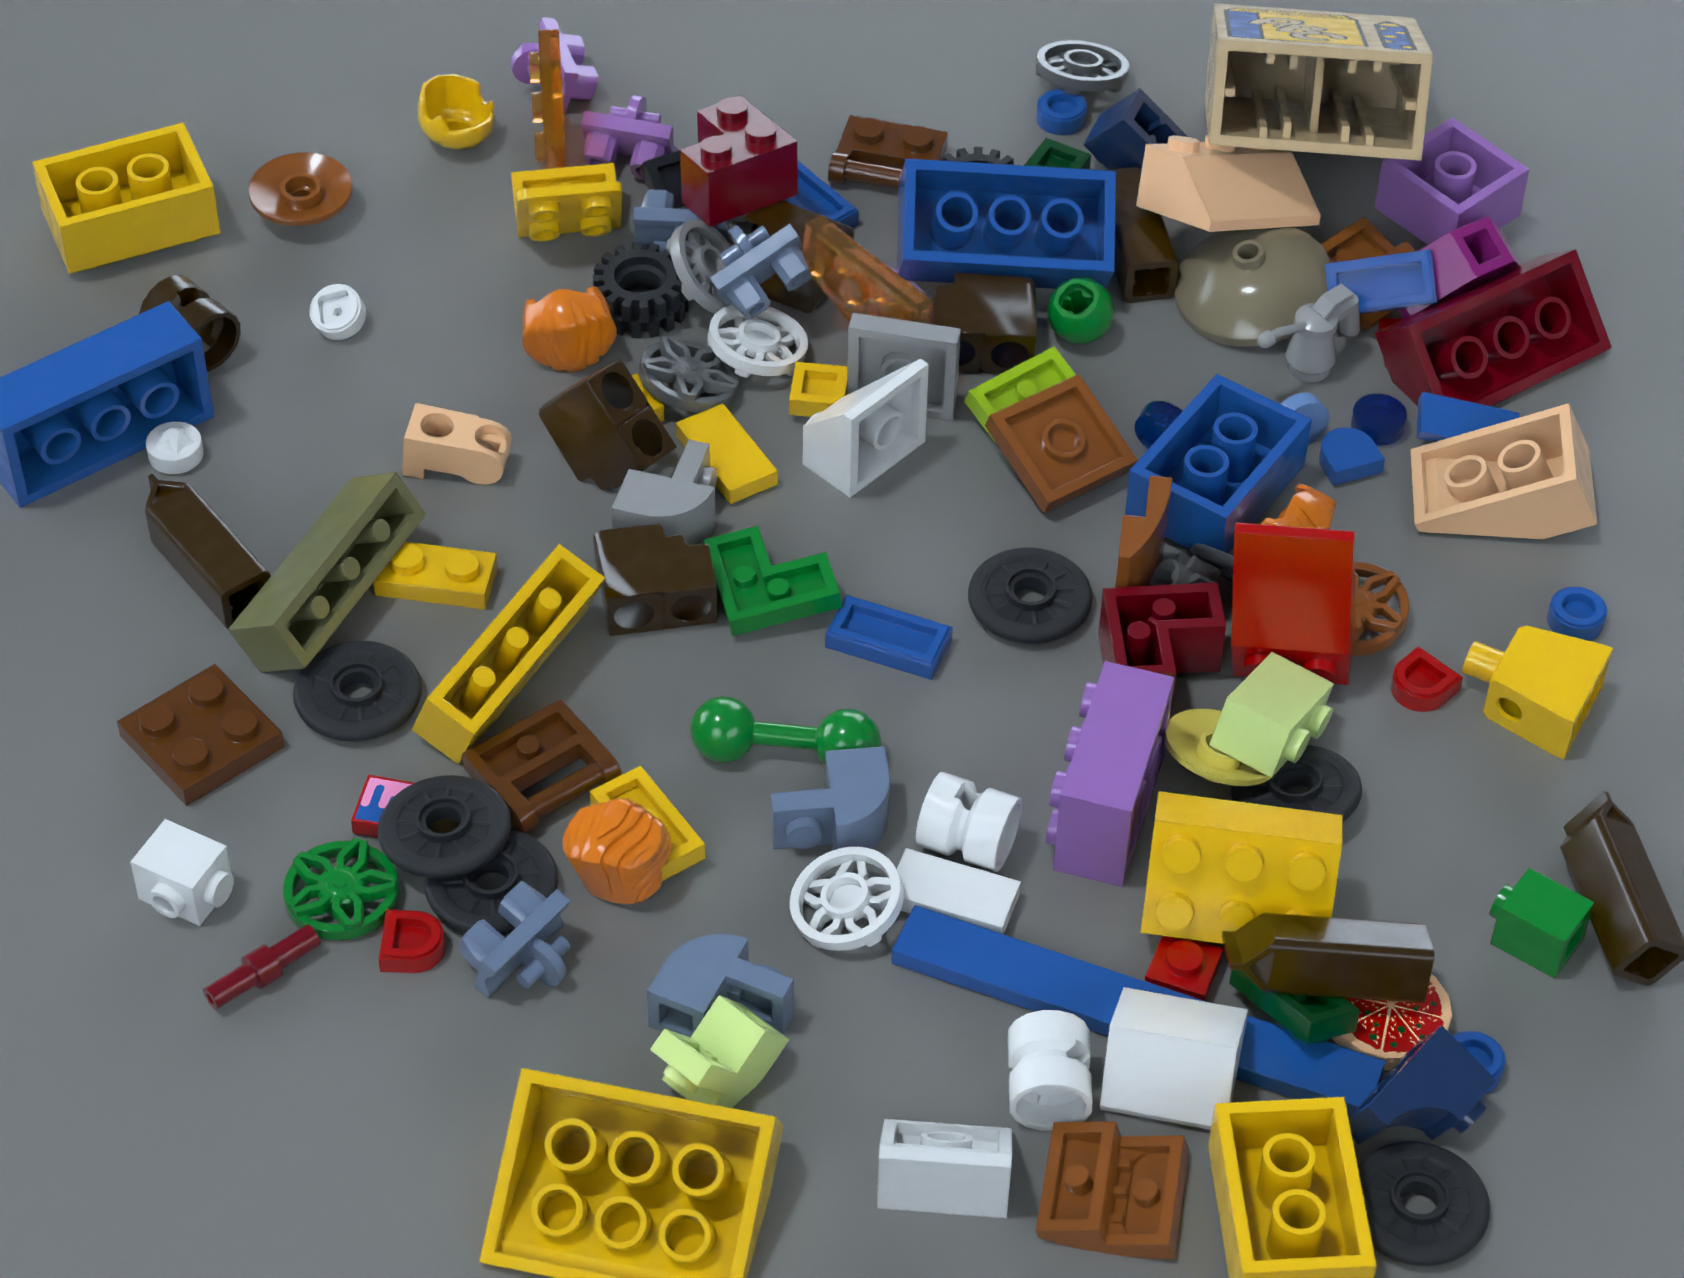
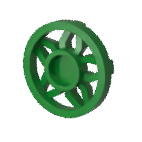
(341, 888)

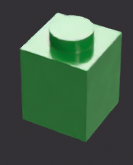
(1540, 921)

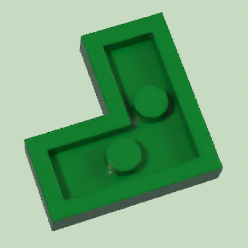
(768, 595)

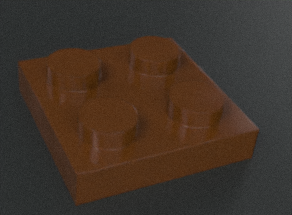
(200, 734)

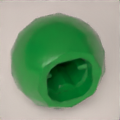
(1080, 310)

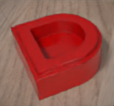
(1423, 682)
(410, 942)

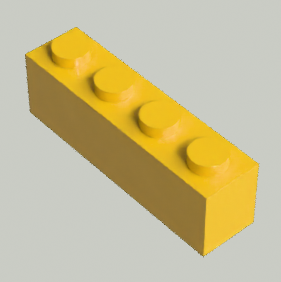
(508, 654)

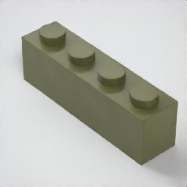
(327, 572)

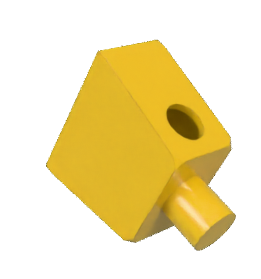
(1541, 685)

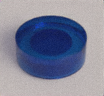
(1380, 418)
(1154, 421)

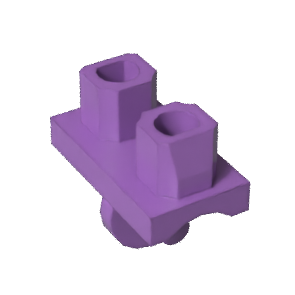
(577, 79)
(627, 133)

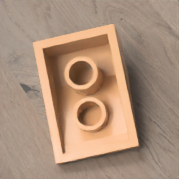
(1507, 479)

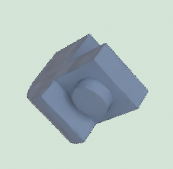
(845, 813)
(716, 967)

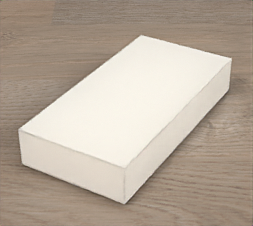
(957, 890)

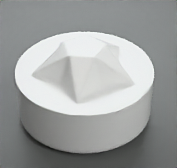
(337, 312)
(174, 447)

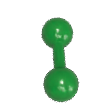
(726, 730)

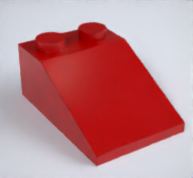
(1294, 598)

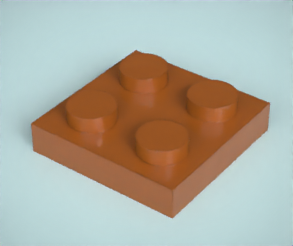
(1061, 443)

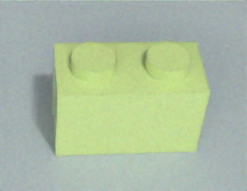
(1273, 715)

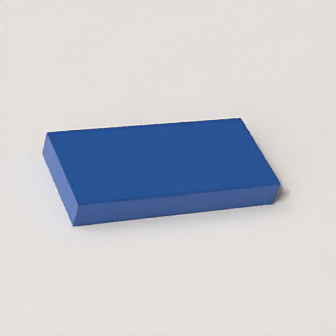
(1447, 417)

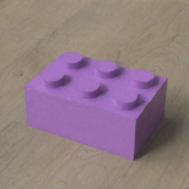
(1110, 773)

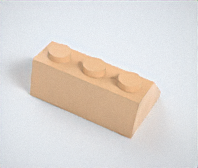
(1224, 186)

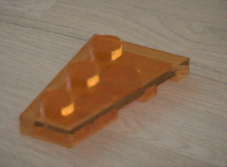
(549, 103)
(857, 278)

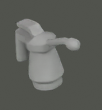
(1313, 345)

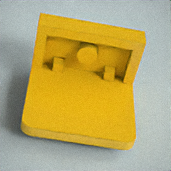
(567, 201)

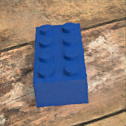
(1005, 222)
(99, 401)

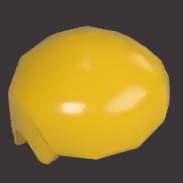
(454, 112)

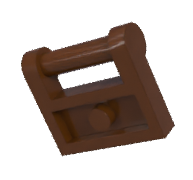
(876, 150)
(535, 751)

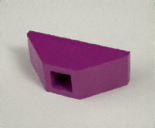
(1468, 258)

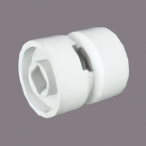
(968, 821)
(1049, 1069)

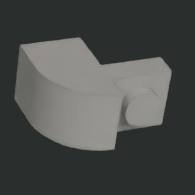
(677, 503)

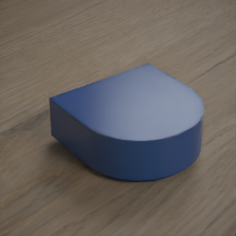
(1349, 455)

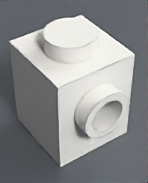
(182, 873)

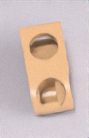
(455, 445)

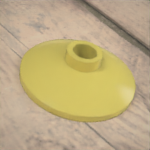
(1189, 741)

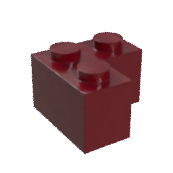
(738, 162)
(1163, 628)

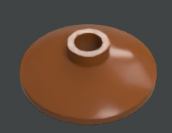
(300, 189)

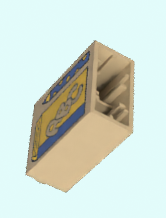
(1317, 82)

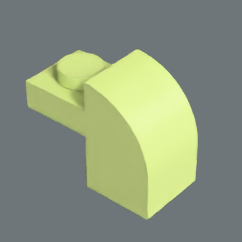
(723, 1055)

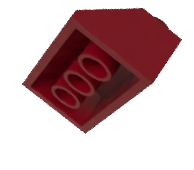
(1498, 334)

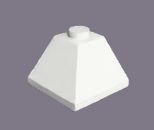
(868, 429)

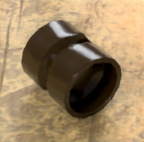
(209, 318)

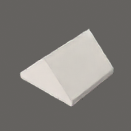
(1171, 1057)
(944, 1168)

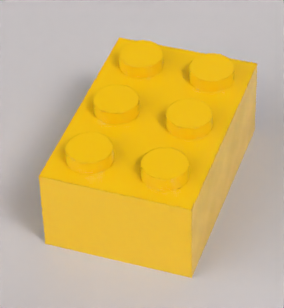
(126, 197)
(1232, 860)
(1289, 1190)

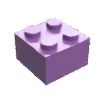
(1452, 184)

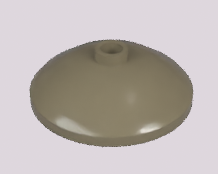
(1249, 282)

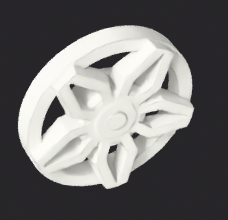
(758, 341)
(847, 899)

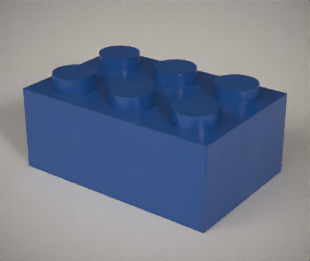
(1225, 460)

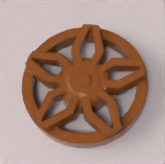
(1371, 605)

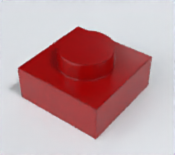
(1185, 966)

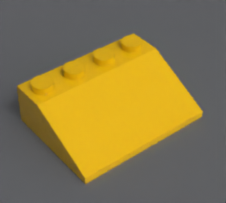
(628, 1183)

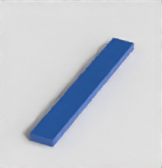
(1054, 981)

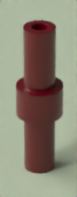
(261, 966)

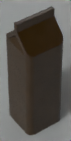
(1143, 250)
(203, 549)
(1629, 903)
(1333, 957)

